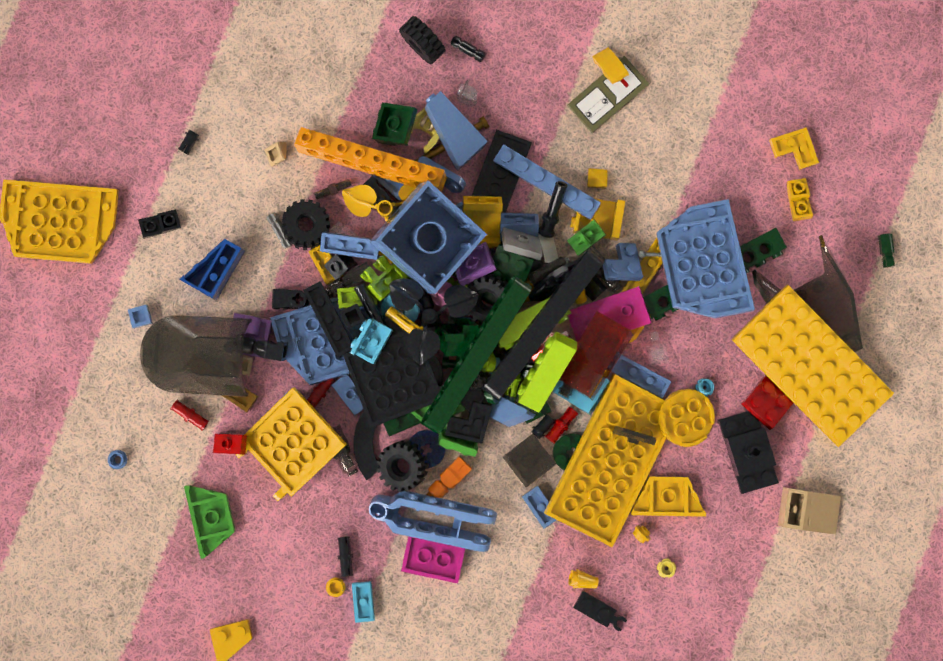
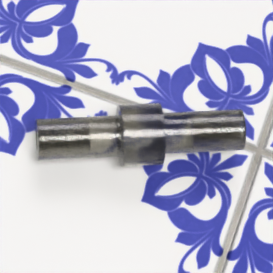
(332, 189)

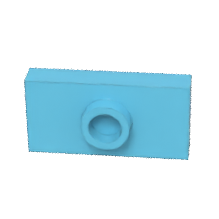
(363, 601)

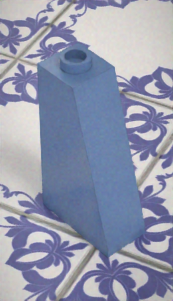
(456, 133)

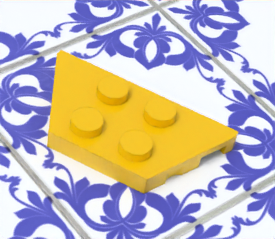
(668, 498)

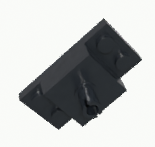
(748, 452)

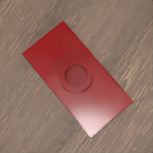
(230, 444)

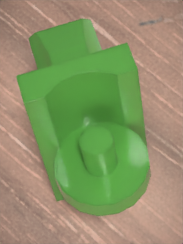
(586, 237)

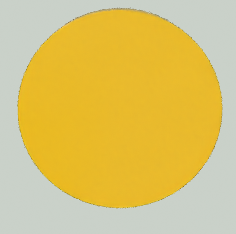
(686, 417)

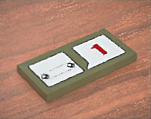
(605, 99)

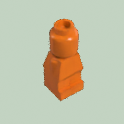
(449, 478)

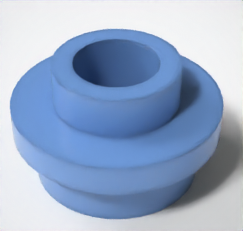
(111, 459)

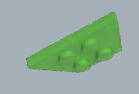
(210, 518)

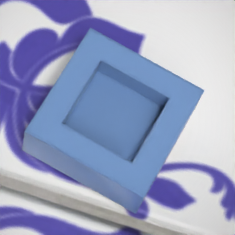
(140, 316)

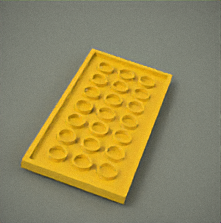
(812, 366)
(607, 468)

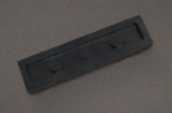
(328, 319)

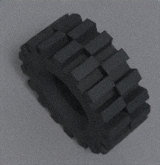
(422, 40)
(305, 238)
(482, 285)
(391, 472)

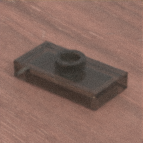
(633, 436)

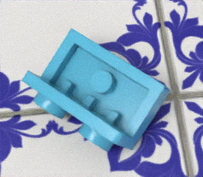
(371, 340)

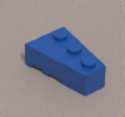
(215, 269)

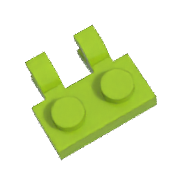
(381, 285)

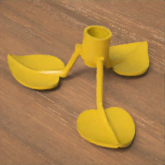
(361, 200)

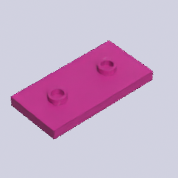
(624, 308)

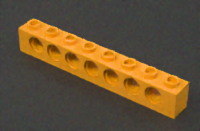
(368, 159)

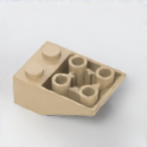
(809, 511)

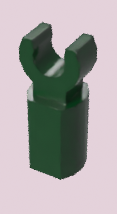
(886, 249)

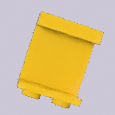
(485, 213)
(608, 216)

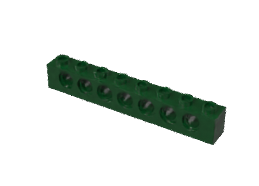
(771, 239)

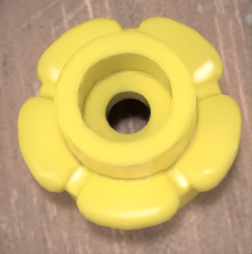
(671, 568)

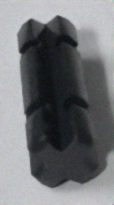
(468, 48)

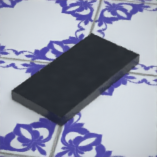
(495, 179)

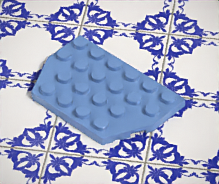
(705, 262)
(308, 345)

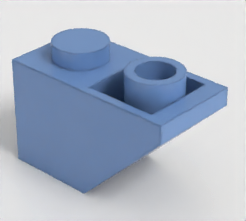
(510, 413)

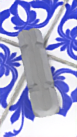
(277, 227)

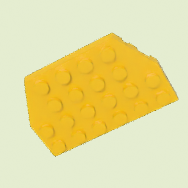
(57, 220)

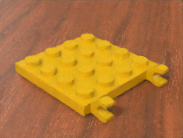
(293, 442)

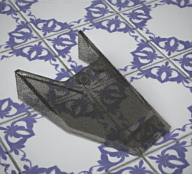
(827, 295)

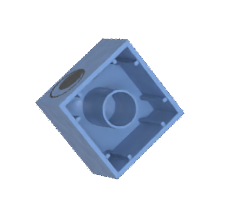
(428, 237)

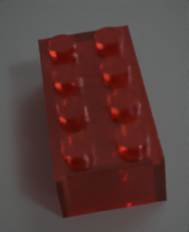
(596, 355)

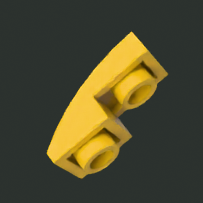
(610, 65)
(799, 199)

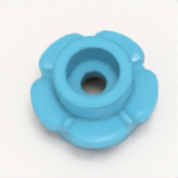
(708, 384)

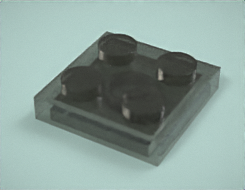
(529, 460)

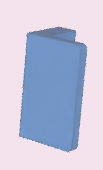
(520, 222)

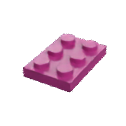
(433, 559)

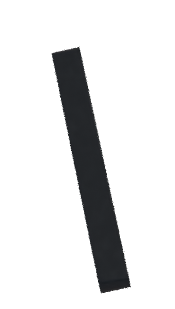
(542, 324)

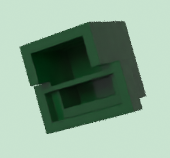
(457, 336)

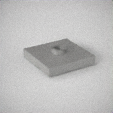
(521, 243)

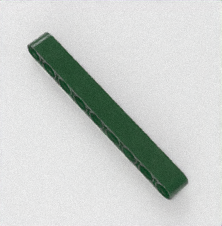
(476, 354)

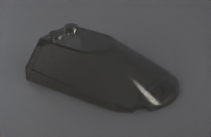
(195, 355)

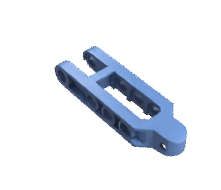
(388, 507)

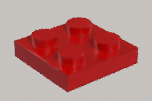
(767, 403)

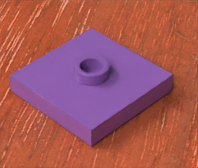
(476, 265)

